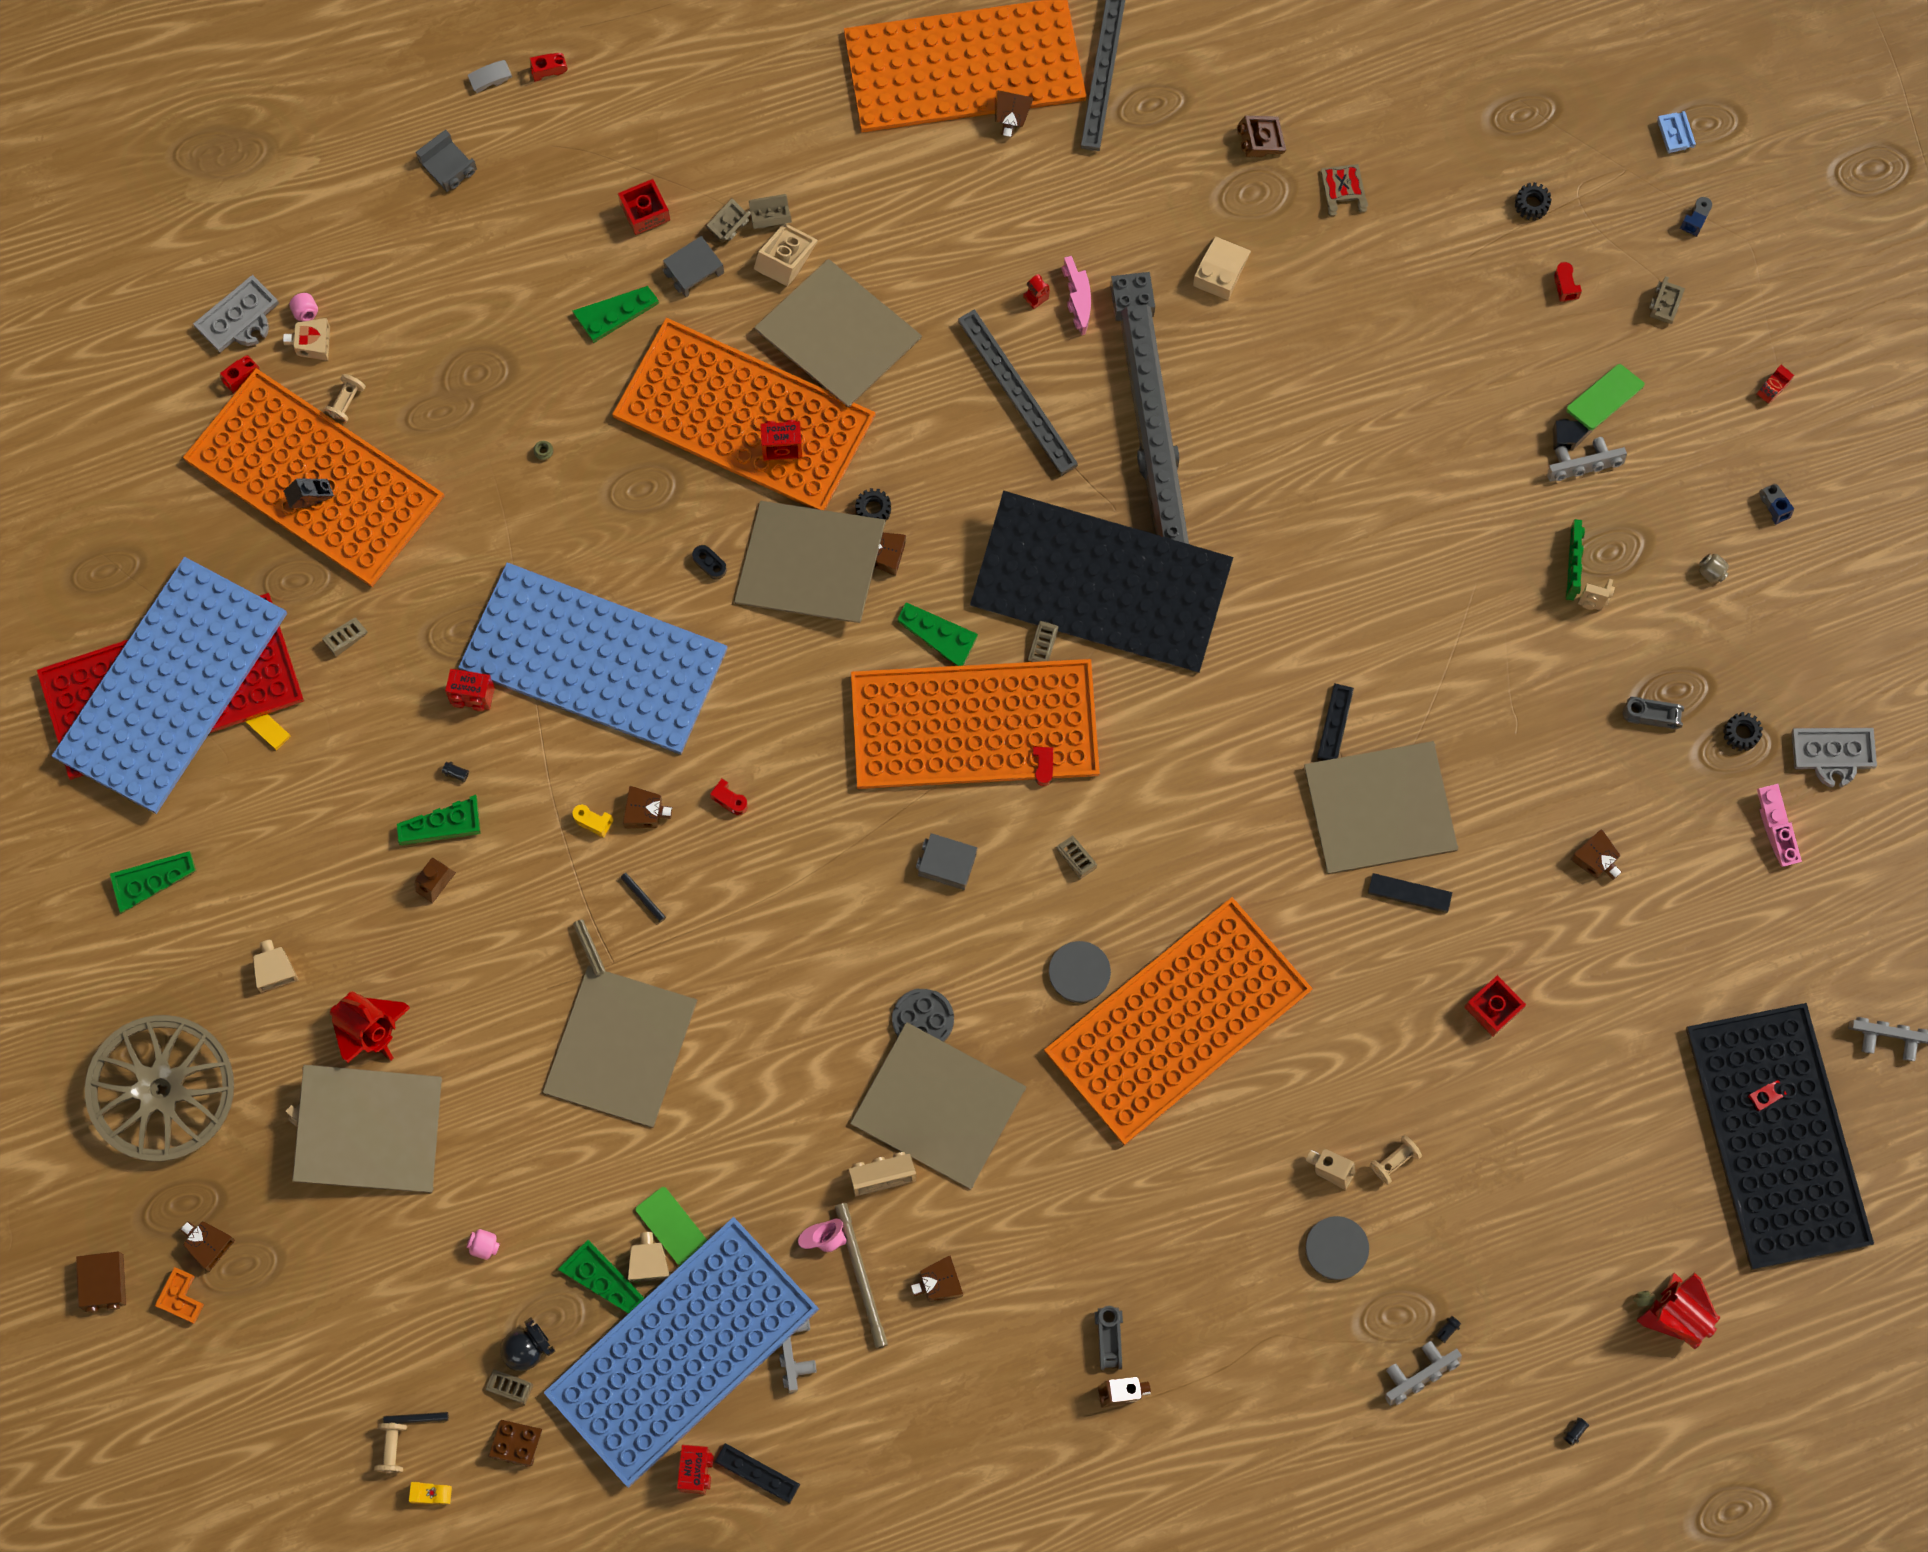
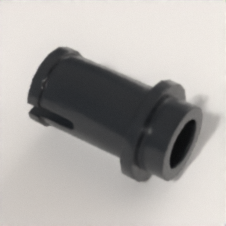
(455, 771)
(1448, 1329)
(1575, 1431)

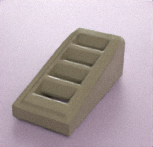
(1047, 627)
(337, 650)
(1070, 860)
(524, 1394)

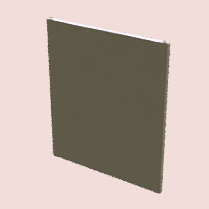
(838, 332)
(810, 561)
(1380, 807)
(620, 1047)
(938, 1105)
(367, 1129)

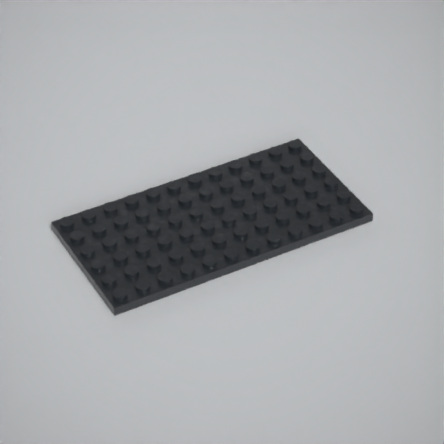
(1101, 581)
(1790, 1159)

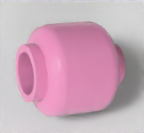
(303, 307)
(482, 1244)

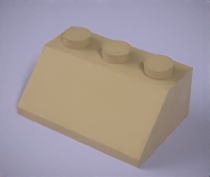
(882, 1174)

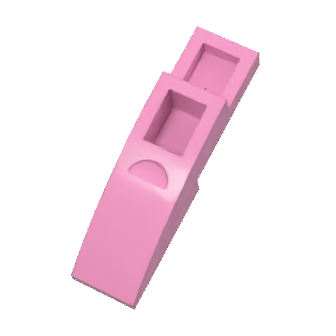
(1080, 294)
(1777, 826)

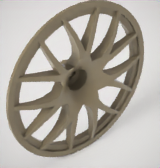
(148, 1086)

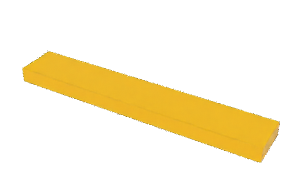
(269, 730)

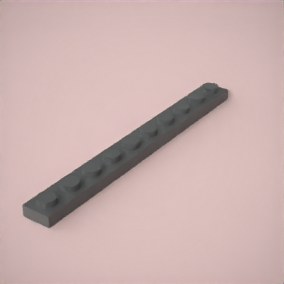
(1103, 75)
(1018, 392)

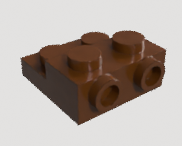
(1261, 136)

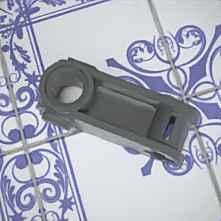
(1653, 713)
(1109, 1338)

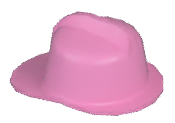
(824, 1235)

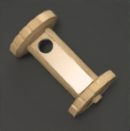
(343, 400)
(1396, 1159)
(390, 1448)

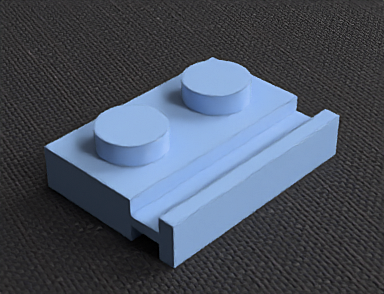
(1676, 131)

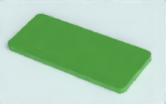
(1605, 397)
(671, 1225)

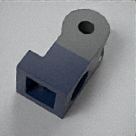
(1700, 212)
(1776, 503)

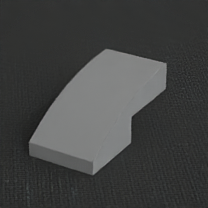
(491, 74)

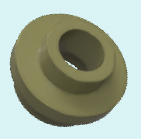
(543, 445)
(1644, 1298)

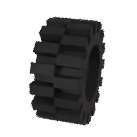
(1535, 191)
(875, 496)
(1734, 739)

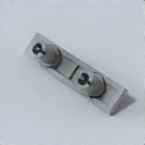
(1580, 466)
(1872, 1030)
(792, 1368)
(1416, 1383)

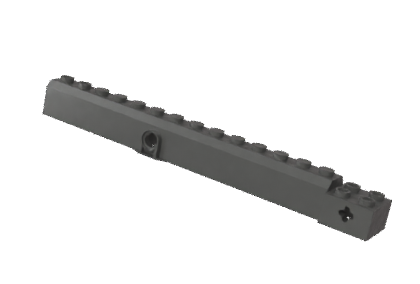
(1157, 456)

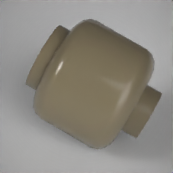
(1713, 568)

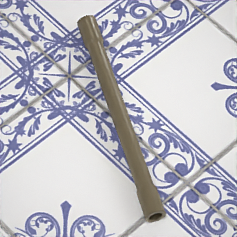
(876, 1328)

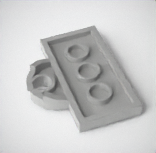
(238, 316)
(1834, 751)

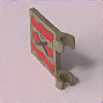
(1343, 184)

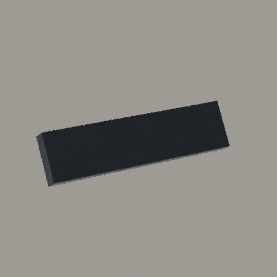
(1335, 722)
(1410, 893)
(757, 1473)

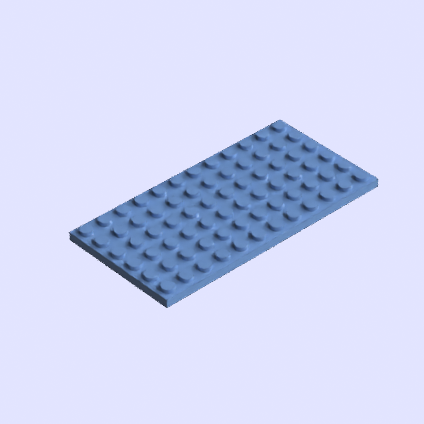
(594, 658)
(169, 685)
(681, 1351)

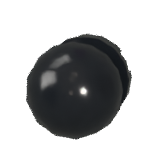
(524, 1347)

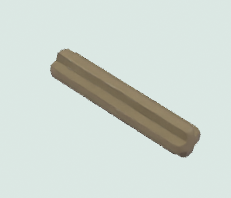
(589, 947)

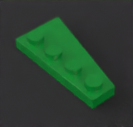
(610, 314)
(1575, 558)
(944, 636)
(450, 822)
(148, 879)
(599, 1275)

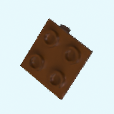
(515, 1443)

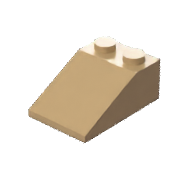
(784, 254)
(1221, 268)

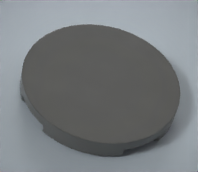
(1079, 971)
(926, 1011)
(1337, 1248)

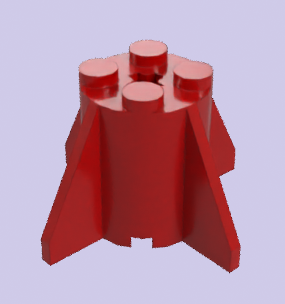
(365, 1024)
(1683, 1311)

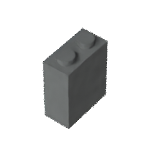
(946, 861)

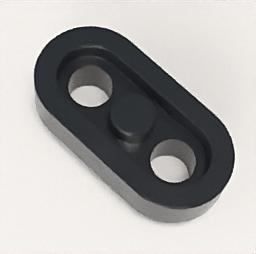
(710, 562)

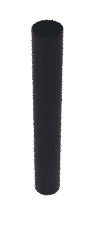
(643, 897)
(416, 1418)

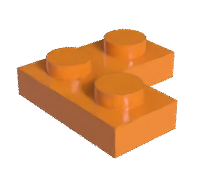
(174, 1298)

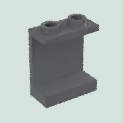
(445, 161)
(692, 265)

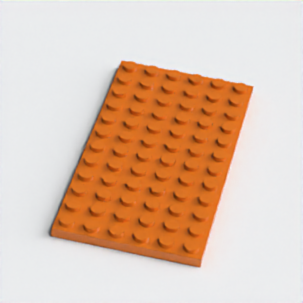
(958, 60)
(713, 406)
(274, 437)
(973, 723)
(1178, 1020)

